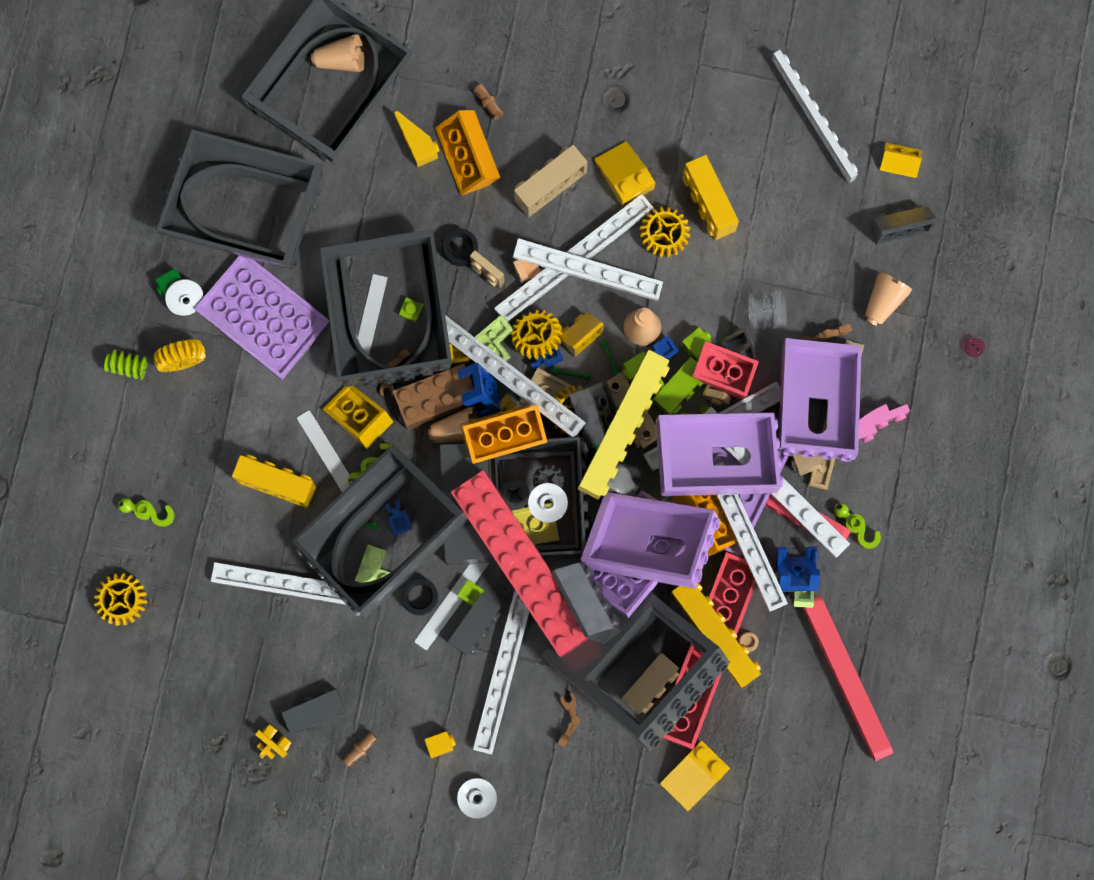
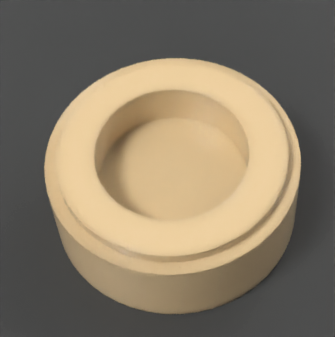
(749, 640)

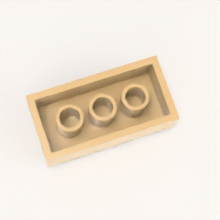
(550, 180)

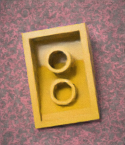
(625, 173)
(358, 415)
(694, 775)

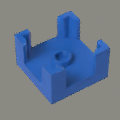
(484, 391)
(797, 572)

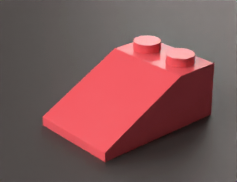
(725, 370)

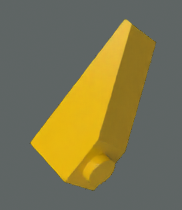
(418, 141)

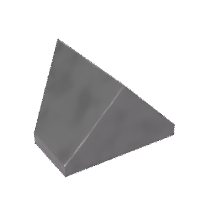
(739, 342)

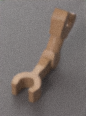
(840, 331)
(402, 356)
(575, 720)

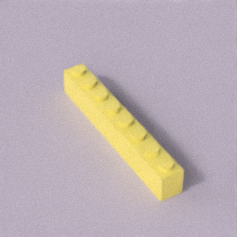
(623, 425)

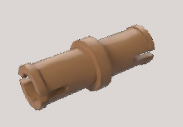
(488, 102)
(360, 749)

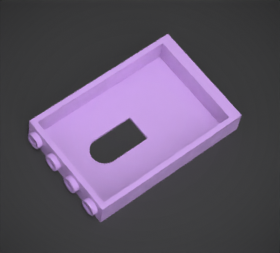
(826, 373)
(687, 457)
(624, 531)

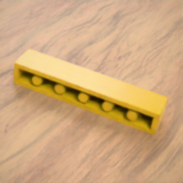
(712, 625)

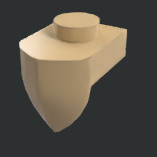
(715, 396)

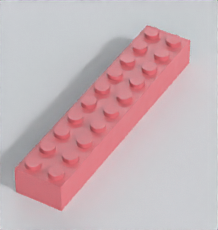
(519, 561)
(731, 598)

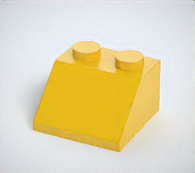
(582, 333)

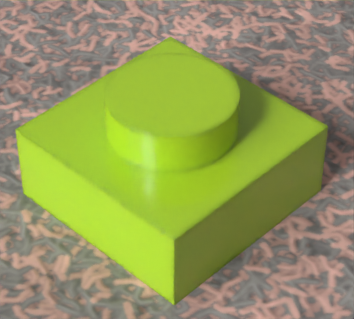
(411, 310)
(470, 592)

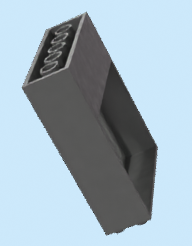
(456, 468)
(592, 661)

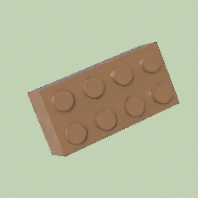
(432, 397)

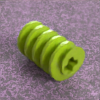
(125, 365)

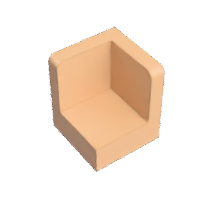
(525, 270)

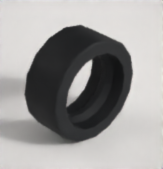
(452, 235)
(405, 595)

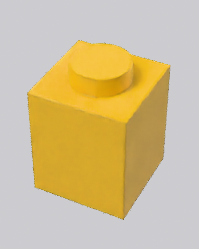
(440, 744)

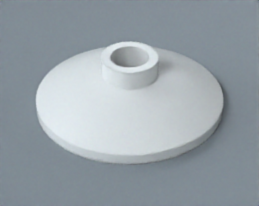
(180, 290)
(547, 492)
(467, 793)

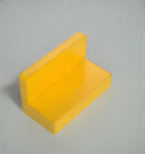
(901, 160)

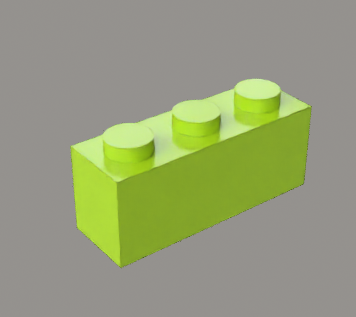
(678, 389)

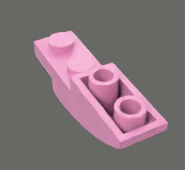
(880, 419)

